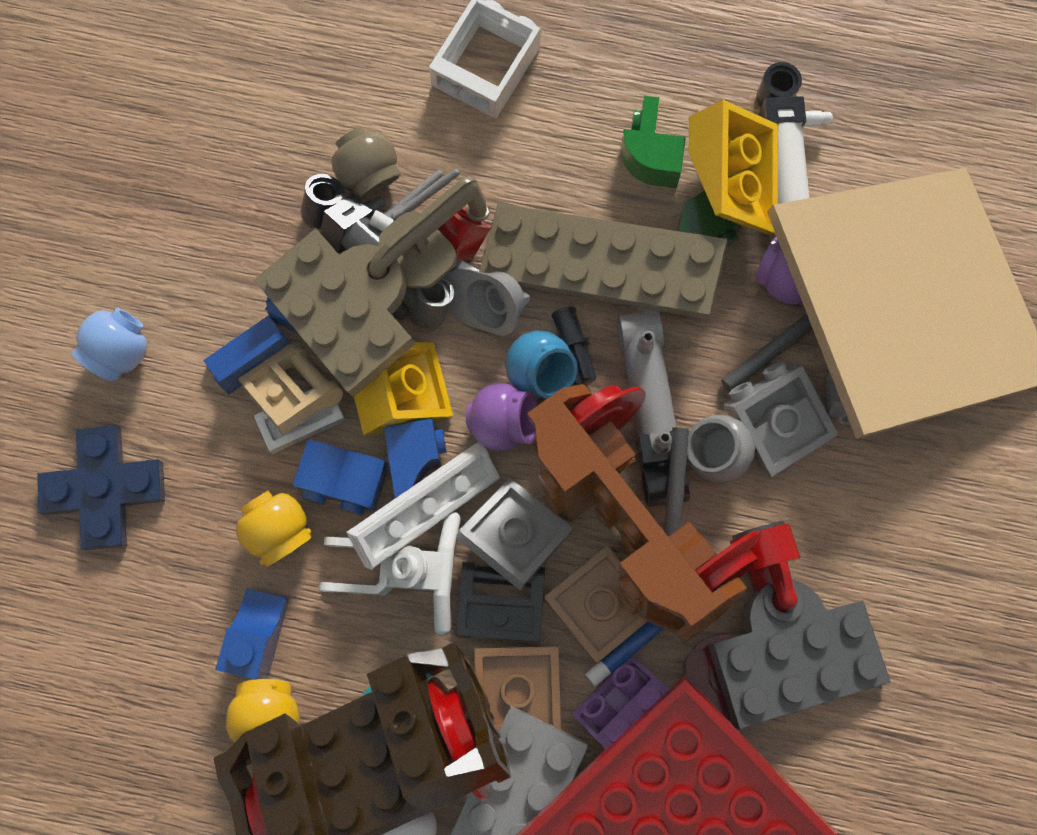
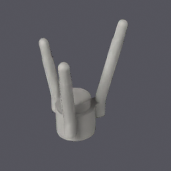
(421, 193)

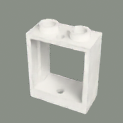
(468, 87)

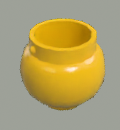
(272, 527)
(258, 703)

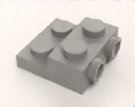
(782, 416)

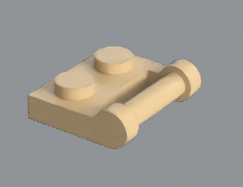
(280, 396)

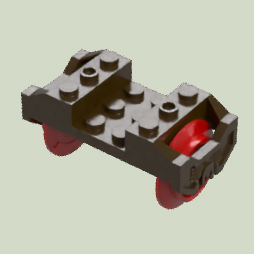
(371, 759)

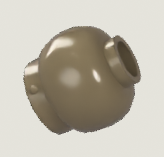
(365, 162)

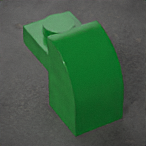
(652, 155)

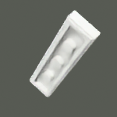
(423, 506)

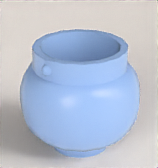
(110, 344)

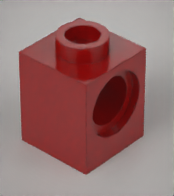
(464, 234)

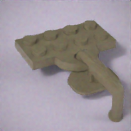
(346, 311)

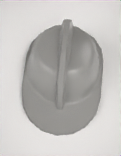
(487, 300)

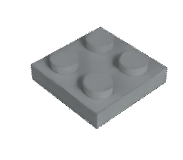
(514, 533)

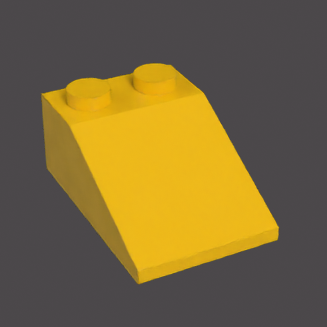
(736, 163)

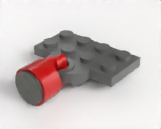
(792, 645)

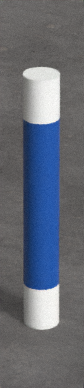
(622, 653)

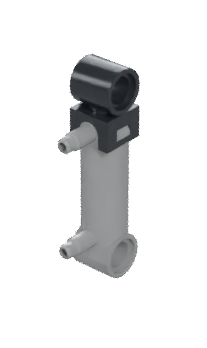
(643, 352)

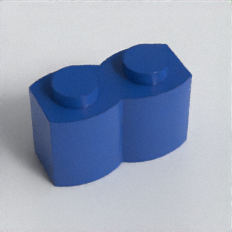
(340, 476)

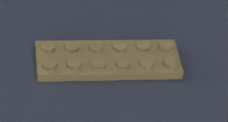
(606, 260)

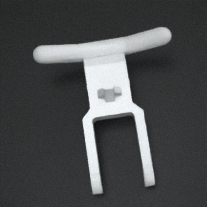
(412, 570)

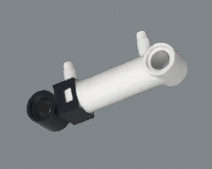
(790, 115)

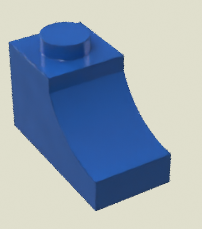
(412, 452)
(253, 635)

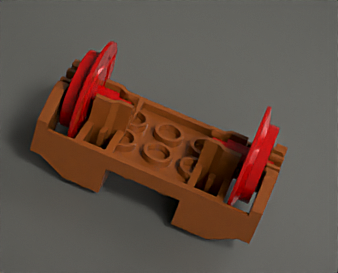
(666, 579)

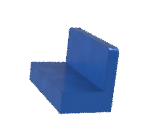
(245, 353)

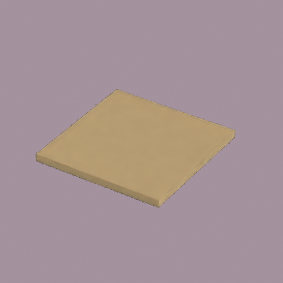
(908, 298)

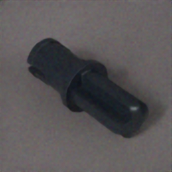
(571, 333)

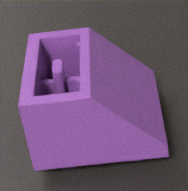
(619, 701)

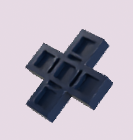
(101, 487)

